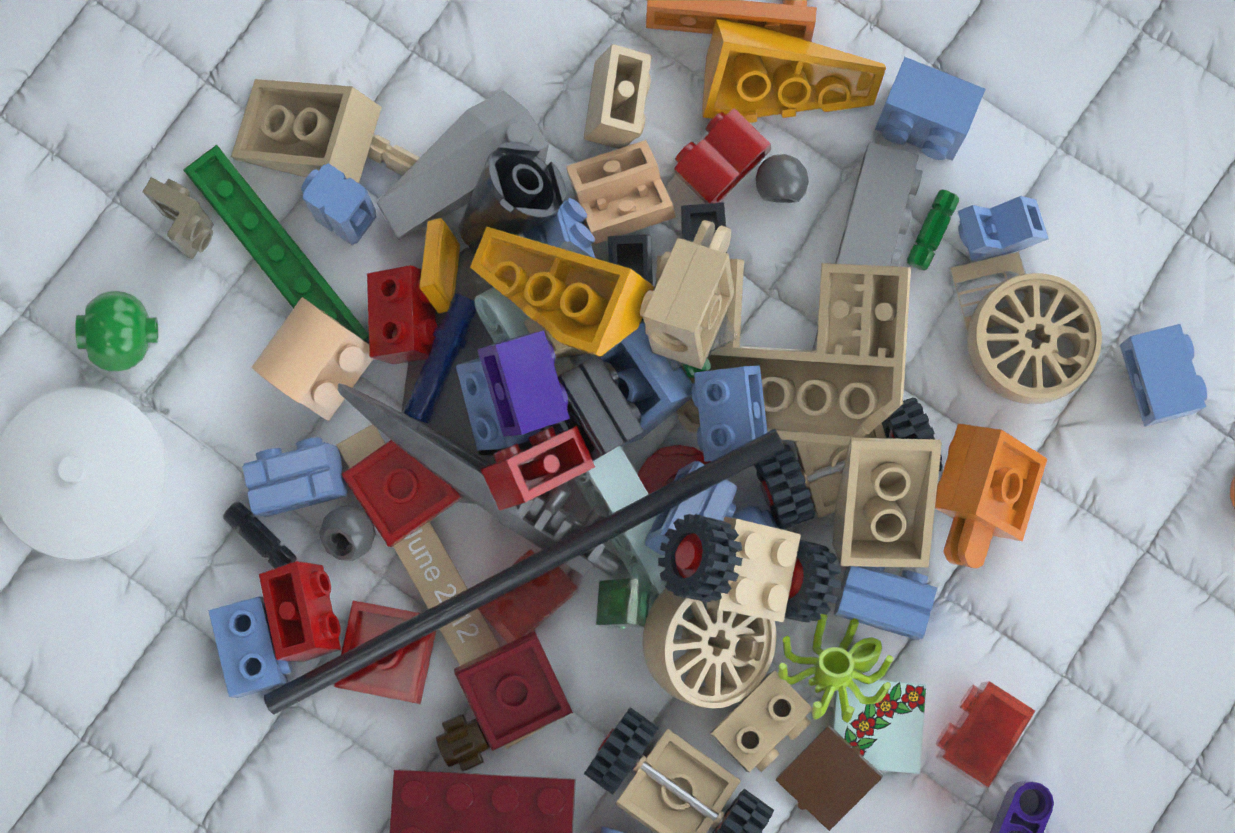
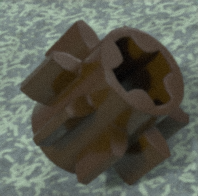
(462, 743)

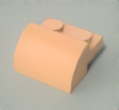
(620, 191)
(312, 357)

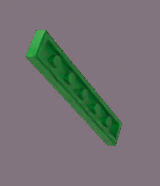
(266, 237)

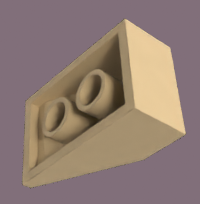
(306, 127)
(887, 502)

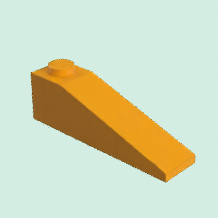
(782, 74)

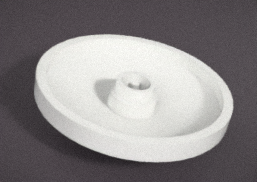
(81, 473)

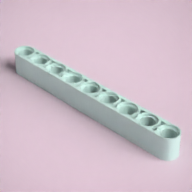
(613, 479)

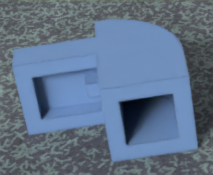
(1001, 228)

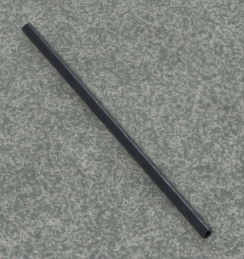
(525, 571)

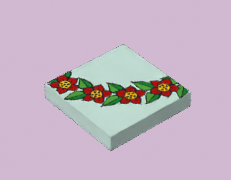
(888, 730)

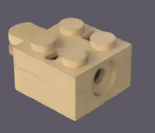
(690, 296)

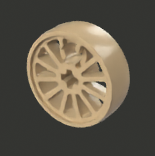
(1085, 341)
(711, 649)

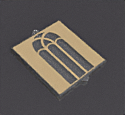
(975, 279)

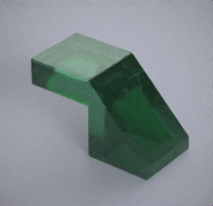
(623, 603)

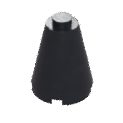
(512, 193)

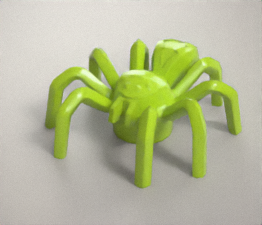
(838, 668)

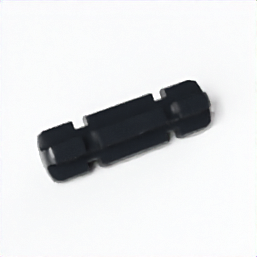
(258, 535)

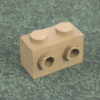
(618, 97)
(762, 723)

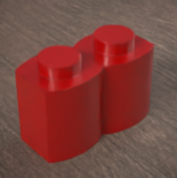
(722, 157)

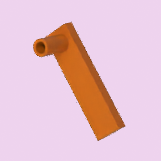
(699, 16)

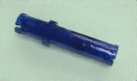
(438, 364)

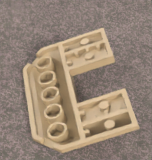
(858, 361)

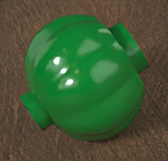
(115, 331)

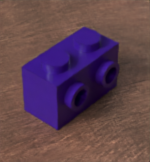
(524, 383)

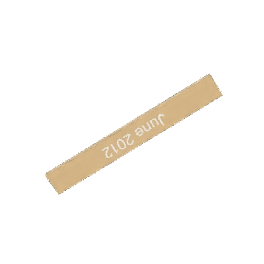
(431, 569)

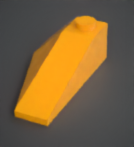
(567, 293)

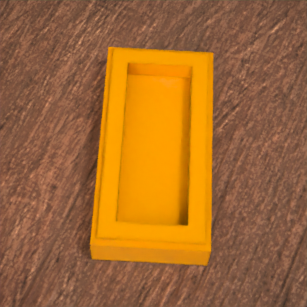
(439, 265)

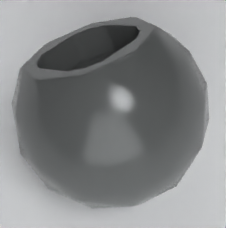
(782, 179)
(347, 533)

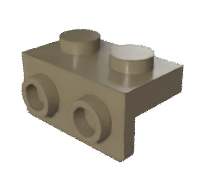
(191, 225)

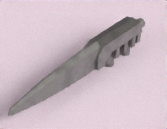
(536, 520)

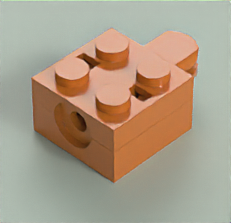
(986, 491)

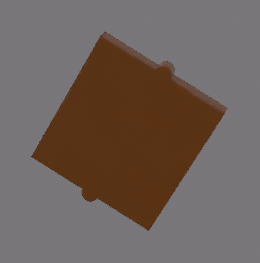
(829, 777)

